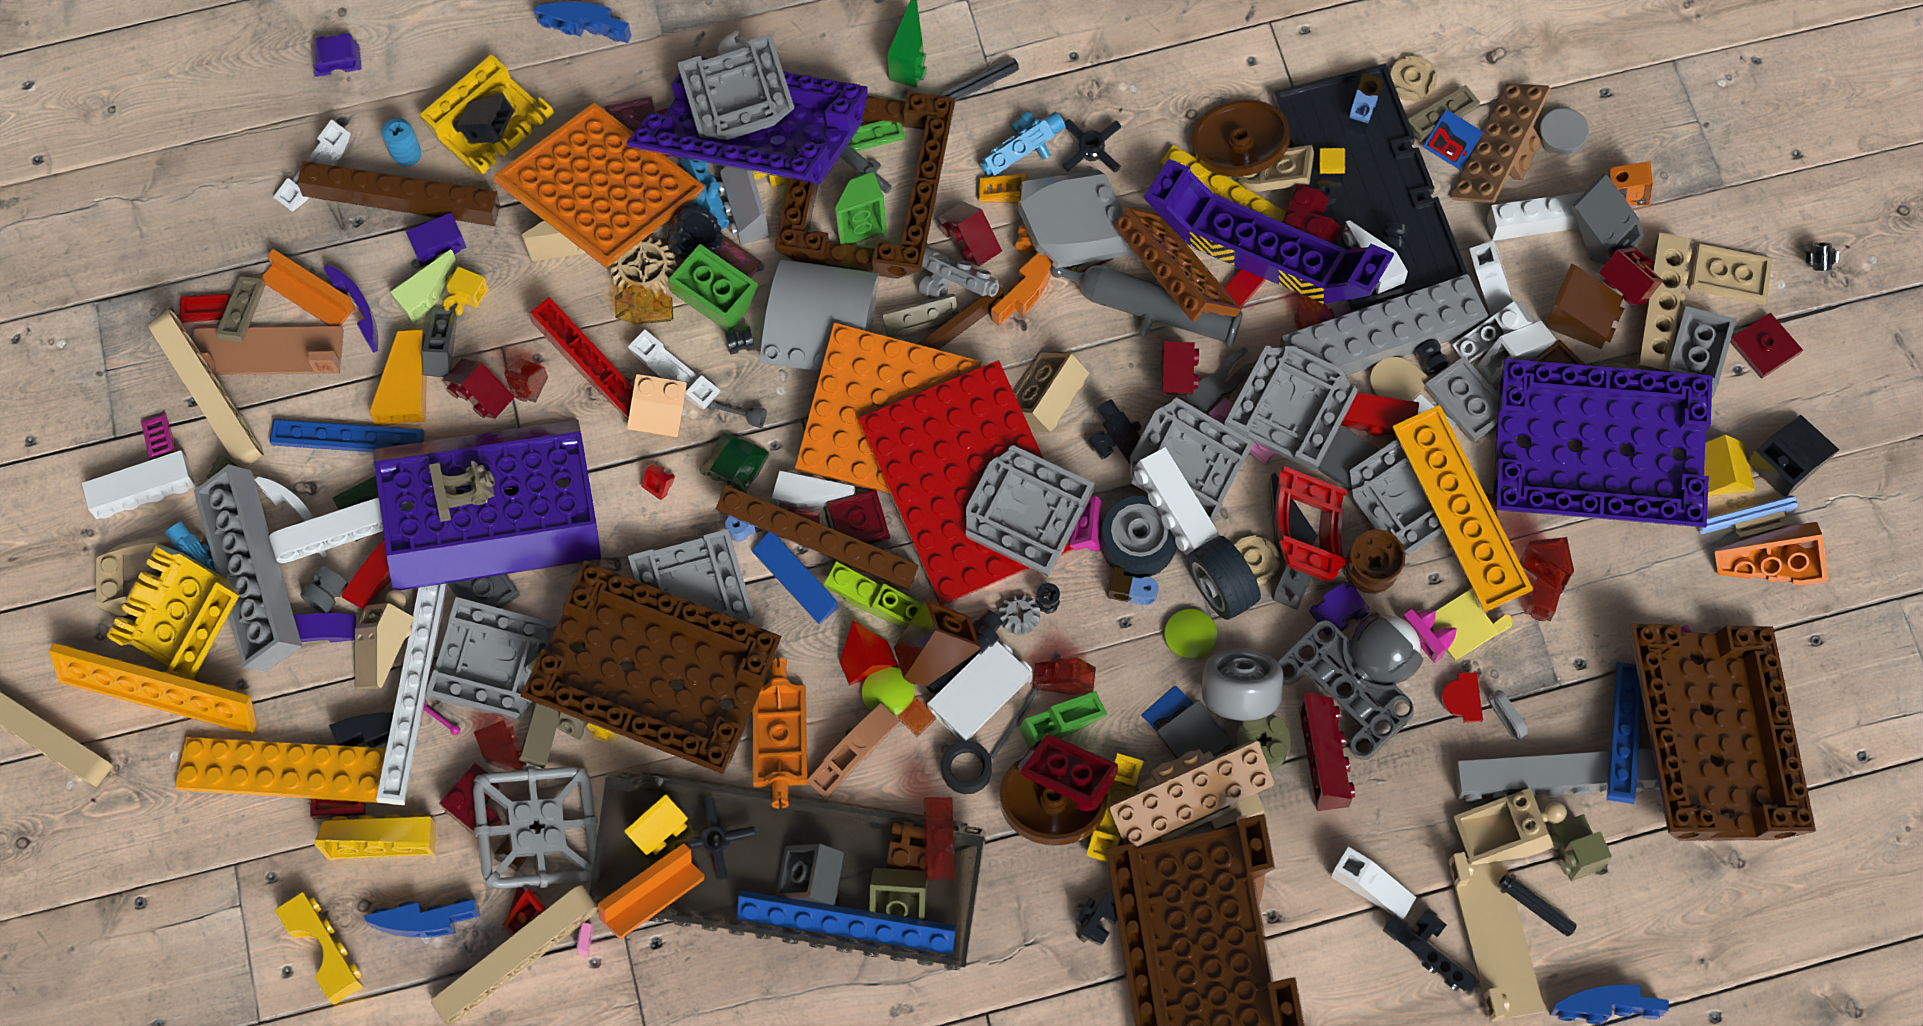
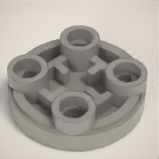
(1563, 131)

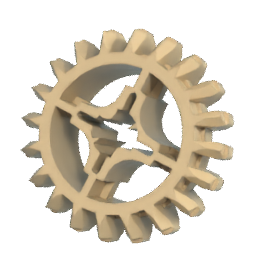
(632, 266)

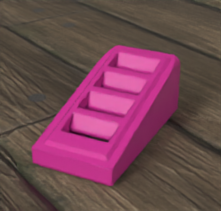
(151, 447)

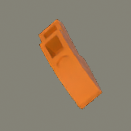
(1023, 294)

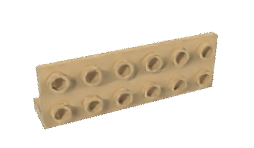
(1496, 940)

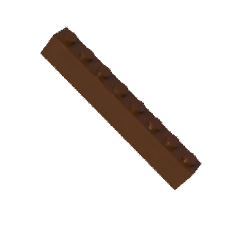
(398, 193)
(817, 537)

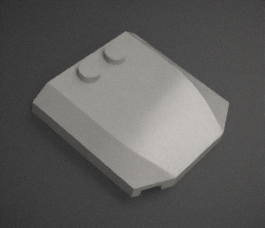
(737, 90)
(1073, 218)
(1292, 404)
(1200, 447)
(1394, 499)
(1026, 508)
(697, 571)
(487, 659)

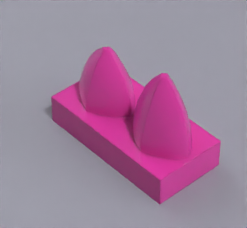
(1086, 531)
(1434, 642)

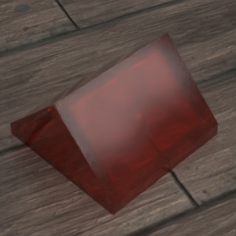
(1549, 560)

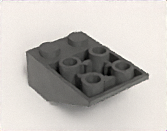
(1606, 220)

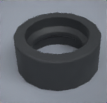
(966, 747)

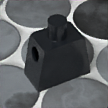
(485, 119)

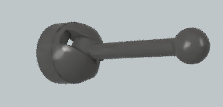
(755, 416)

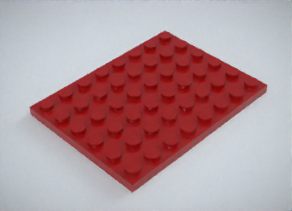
(933, 460)

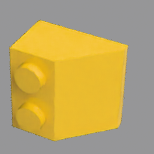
(656, 825)

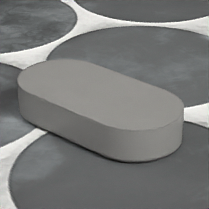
(1508, 714)

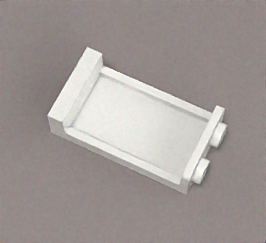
(979, 691)

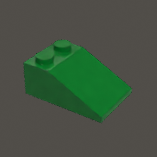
(906, 51)

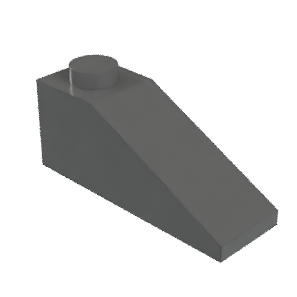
(439, 342)

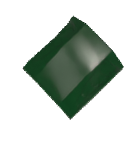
(735, 462)

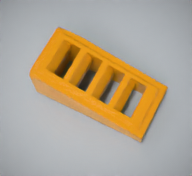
(1004, 180)

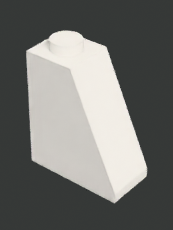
(1520, 344)

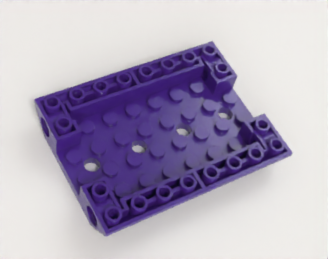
(801, 143)
(1602, 412)
(507, 533)

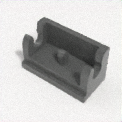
(1292, 588)

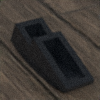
(367, 728)

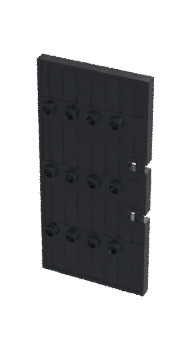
(1378, 179)

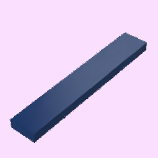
(340, 436)
(1624, 735)

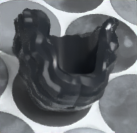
(692, 228)

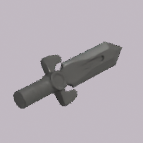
(857, 162)

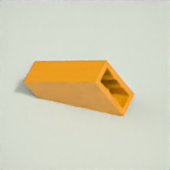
(403, 383)

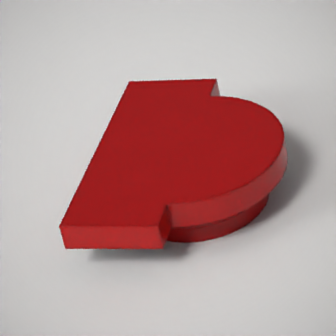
(1463, 698)

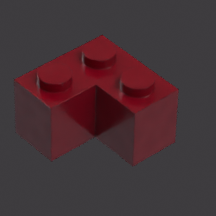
(1307, 211)
(972, 231)
(1631, 275)
(1178, 368)
(476, 383)
(460, 801)

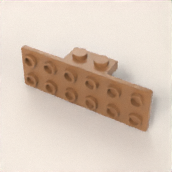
(1505, 145)
(1189, 791)

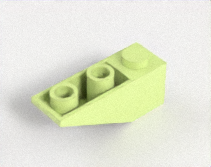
(422, 290)

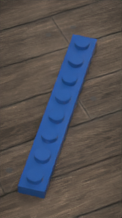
(846, 922)

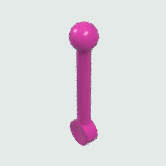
(454, 729)

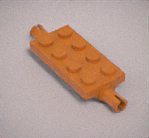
(780, 735)

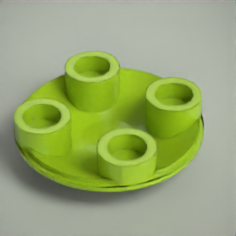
(1190, 633)
(889, 689)

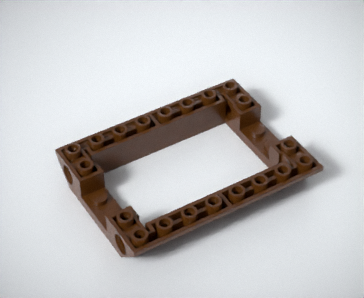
(919, 111)

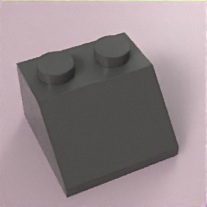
(810, 873)

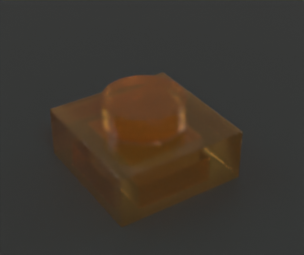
(917, 717)

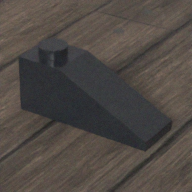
(1298, 524)

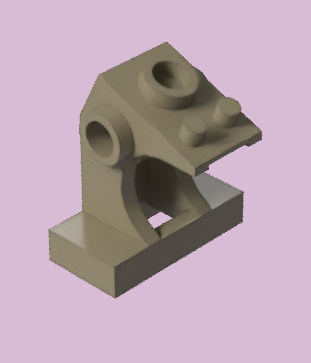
(445, 488)

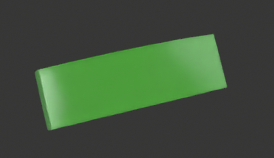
(1063, 719)

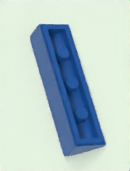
(795, 578)

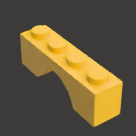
(335, 975)

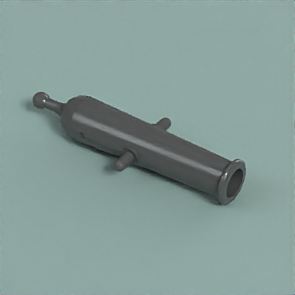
(1148, 301)

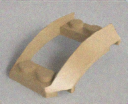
(110, 572)

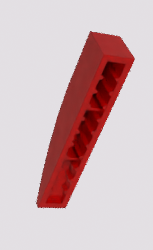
(583, 355)
(1378, 414)

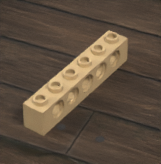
(1674, 250)

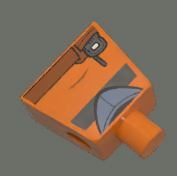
(1633, 182)

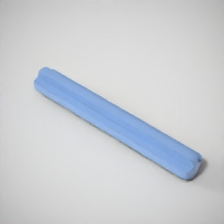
(1730, 518)

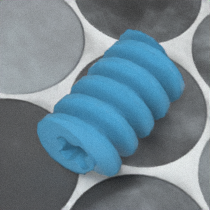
(401, 142)

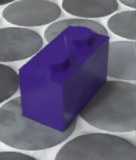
(436, 238)

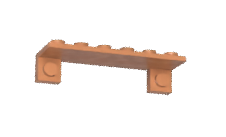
(273, 350)

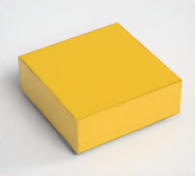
(1332, 160)

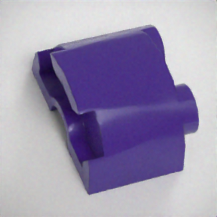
(336, 54)
(1339, 607)

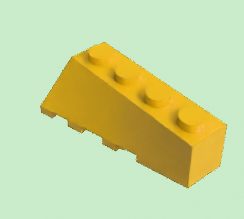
(377, 837)

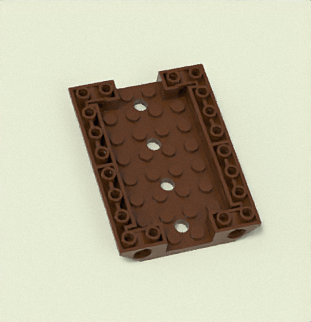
(665, 643)
(1746, 730)

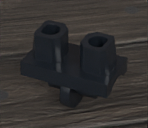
(1092, 930)

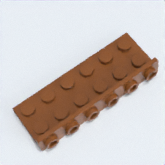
(1174, 264)

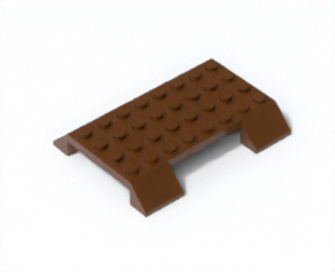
(1198, 930)

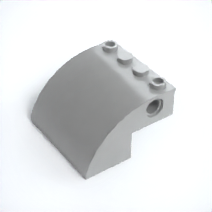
(805, 306)

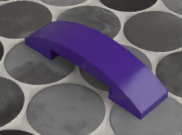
(367, 325)
(326, 626)

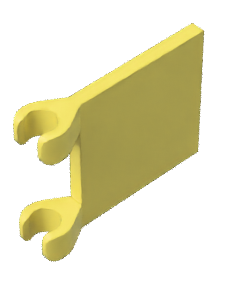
(1471, 624)

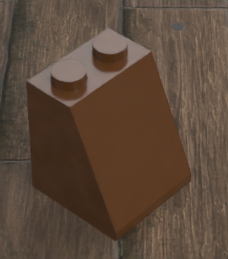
(1585, 309)
(934, 643)

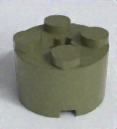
(1273, 733)

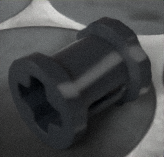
(1053, 593)

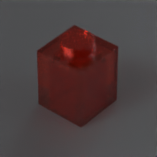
(1544, 599)

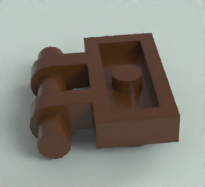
(903, 853)

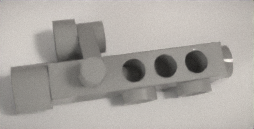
(959, 272)

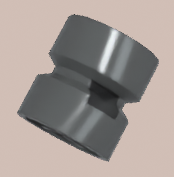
(324, 589)

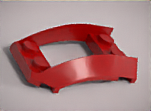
(1317, 562)

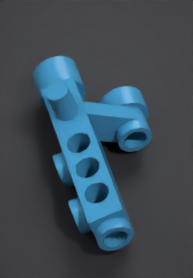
(1030, 135)
(709, 196)
(188, 544)

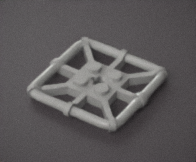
(524, 813)

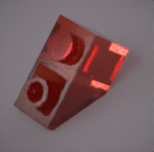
(1311, 313)
(526, 380)
(1064, 676)
(498, 746)

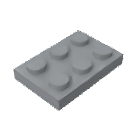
(1466, 398)

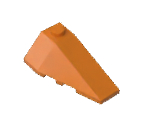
(1785, 554)

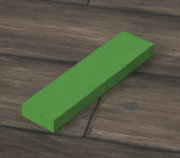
(876, 134)

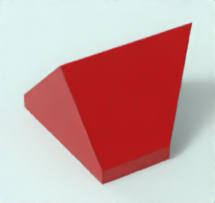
(864, 654)
(523, 910)

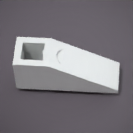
(1395, 272)
(1491, 276)
(1482, 338)
(808, 492)
(1372, 883)

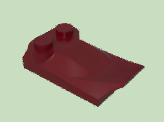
(1069, 771)

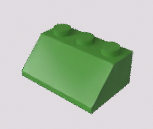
(861, 210)
(713, 287)

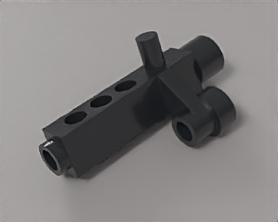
(1119, 432)
(986, 633)
(1432, 956)

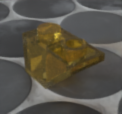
(643, 306)

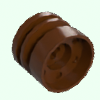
(1375, 547)

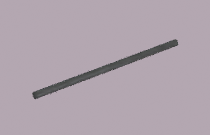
(1017, 718)

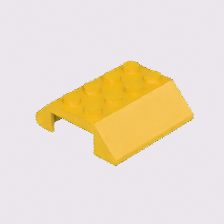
(475, 86)
(176, 611)

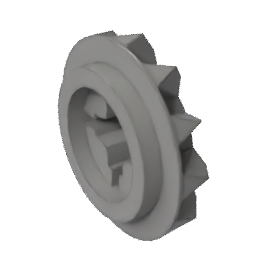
(1013, 623)

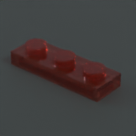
(939, 839)

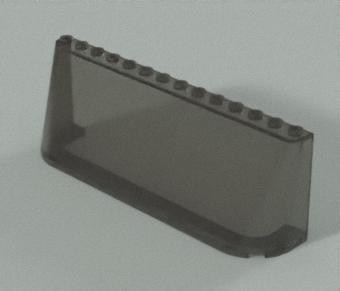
(756, 861)

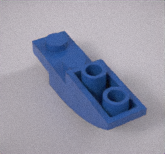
(576, 17)
(413, 922)
(1599, 1002)

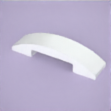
(328, 152)
(666, 366)
(278, 493)

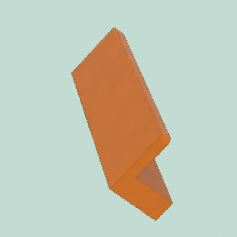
(307, 290)
(650, 892)

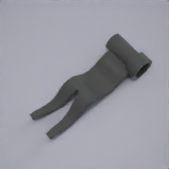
(1214, 386)

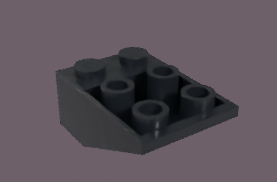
(1792, 455)

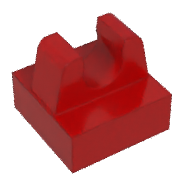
(657, 481)

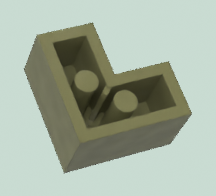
(1579, 848)

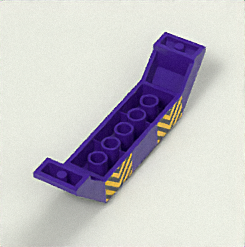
(1262, 243)

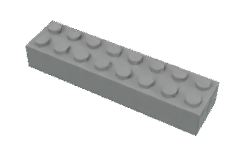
(1394, 326)
(244, 556)

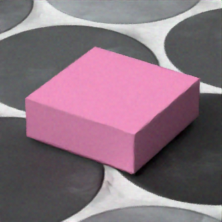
(585, 939)

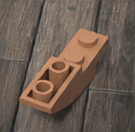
(853, 750)

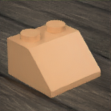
(656, 406)

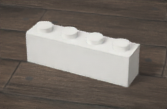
(1533, 217)
(138, 485)
(1175, 501)

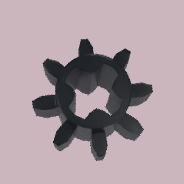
(1822, 256)

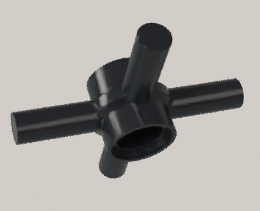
(1092, 153)
(727, 836)

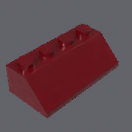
(1325, 752)

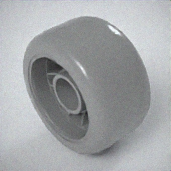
(1242, 684)

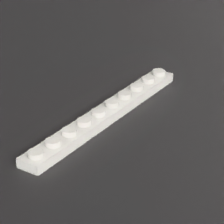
(411, 695)

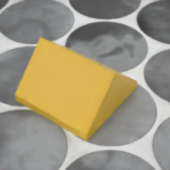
(1727, 466)

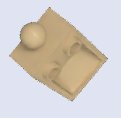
(546, 243)
(380, 639)
(1500, 828)

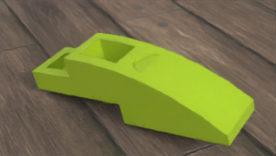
(872, 597)

